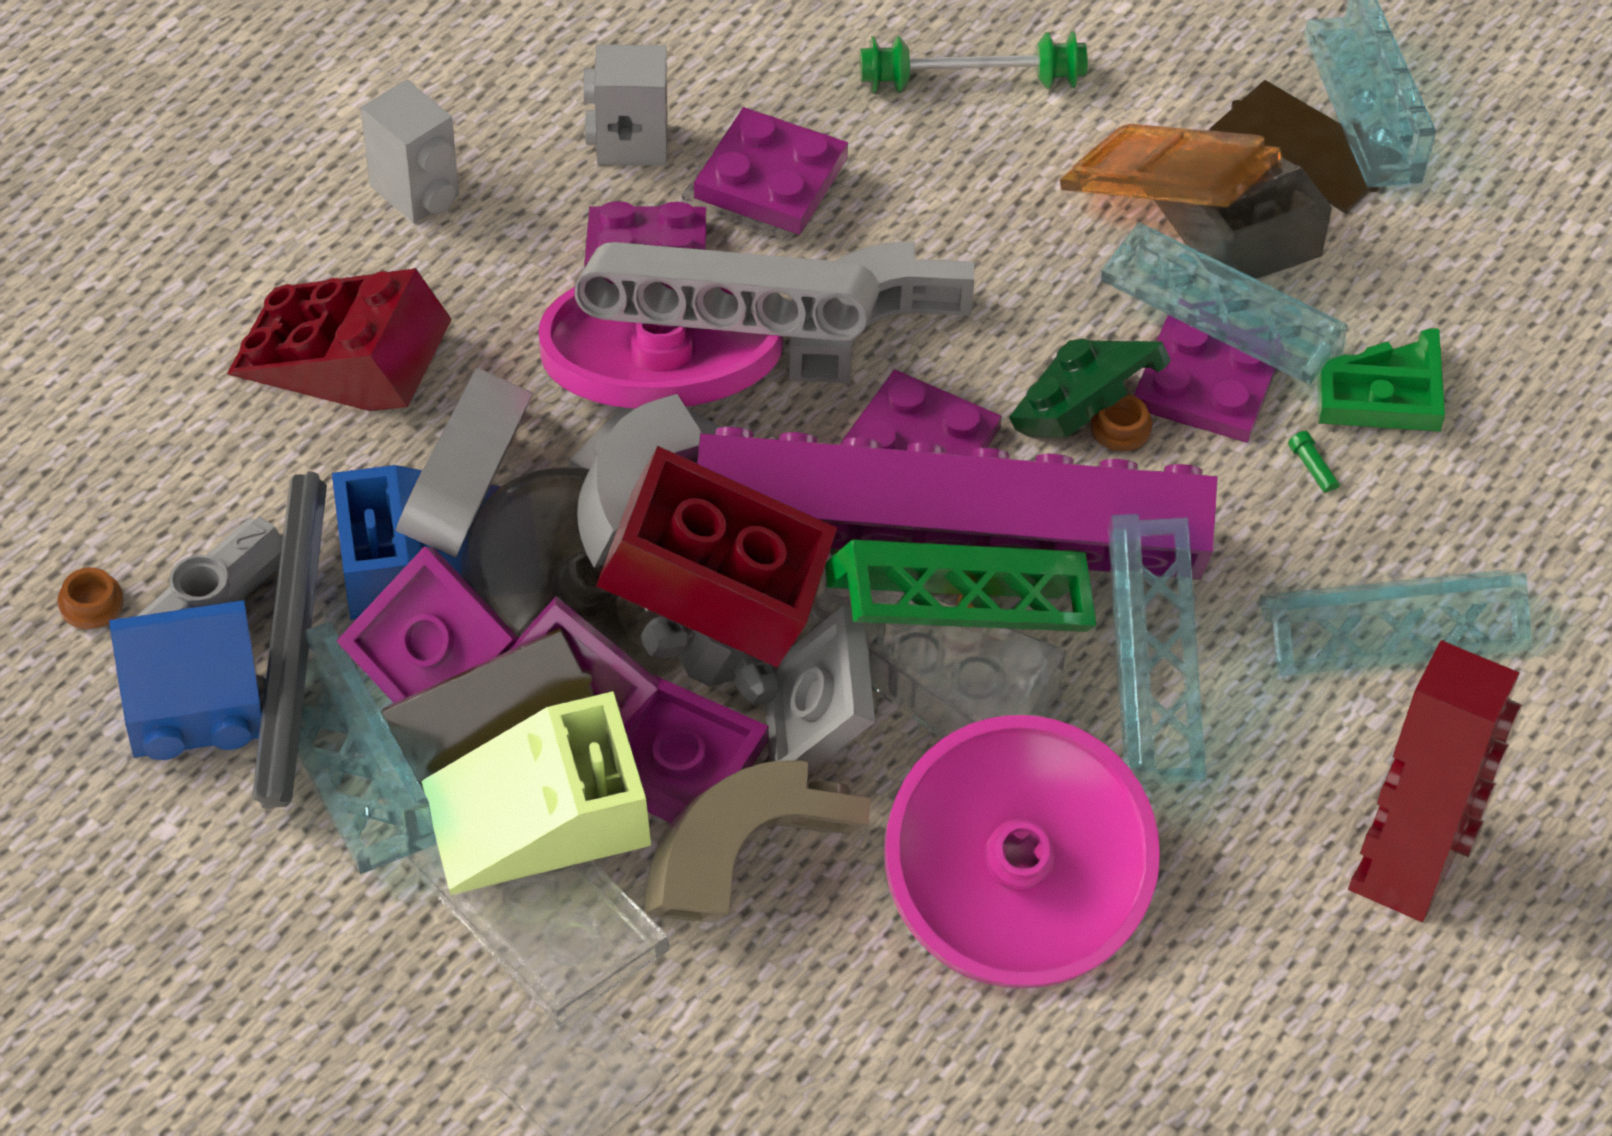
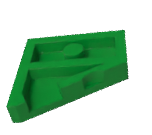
(1385, 386)

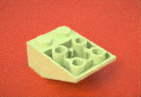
(540, 797)

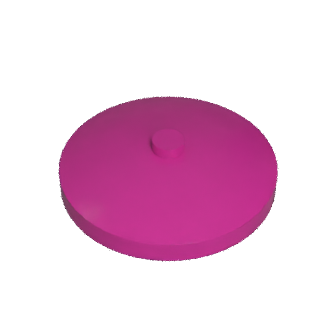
(646, 362)
(1021, 851)

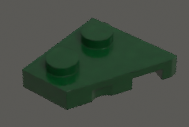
(1081, 383)

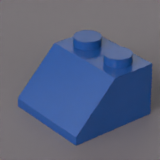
(187, 679)

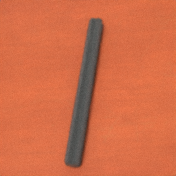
(289, 642)

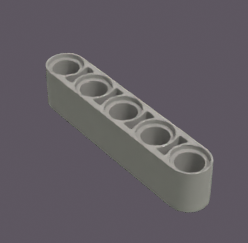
(750, 277)
(464, 462)

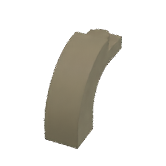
(698, 850)

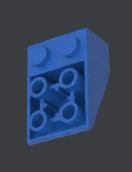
(367, 517)

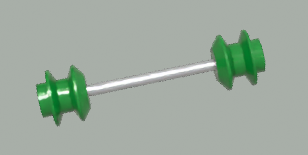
(1051, 61)

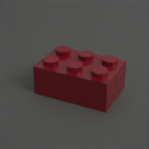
(717, 557)

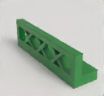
(967, 571)

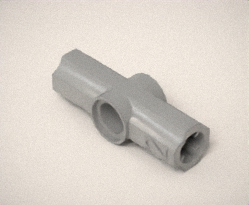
(226, 572)

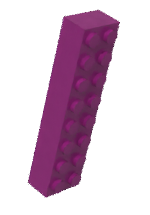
(967, 498)

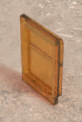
(1172, 165)

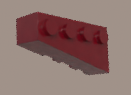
(1438, 779)

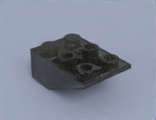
(1265, 230)

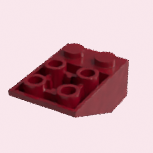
(346, 339)

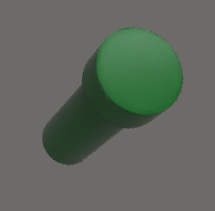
(1304, 446)

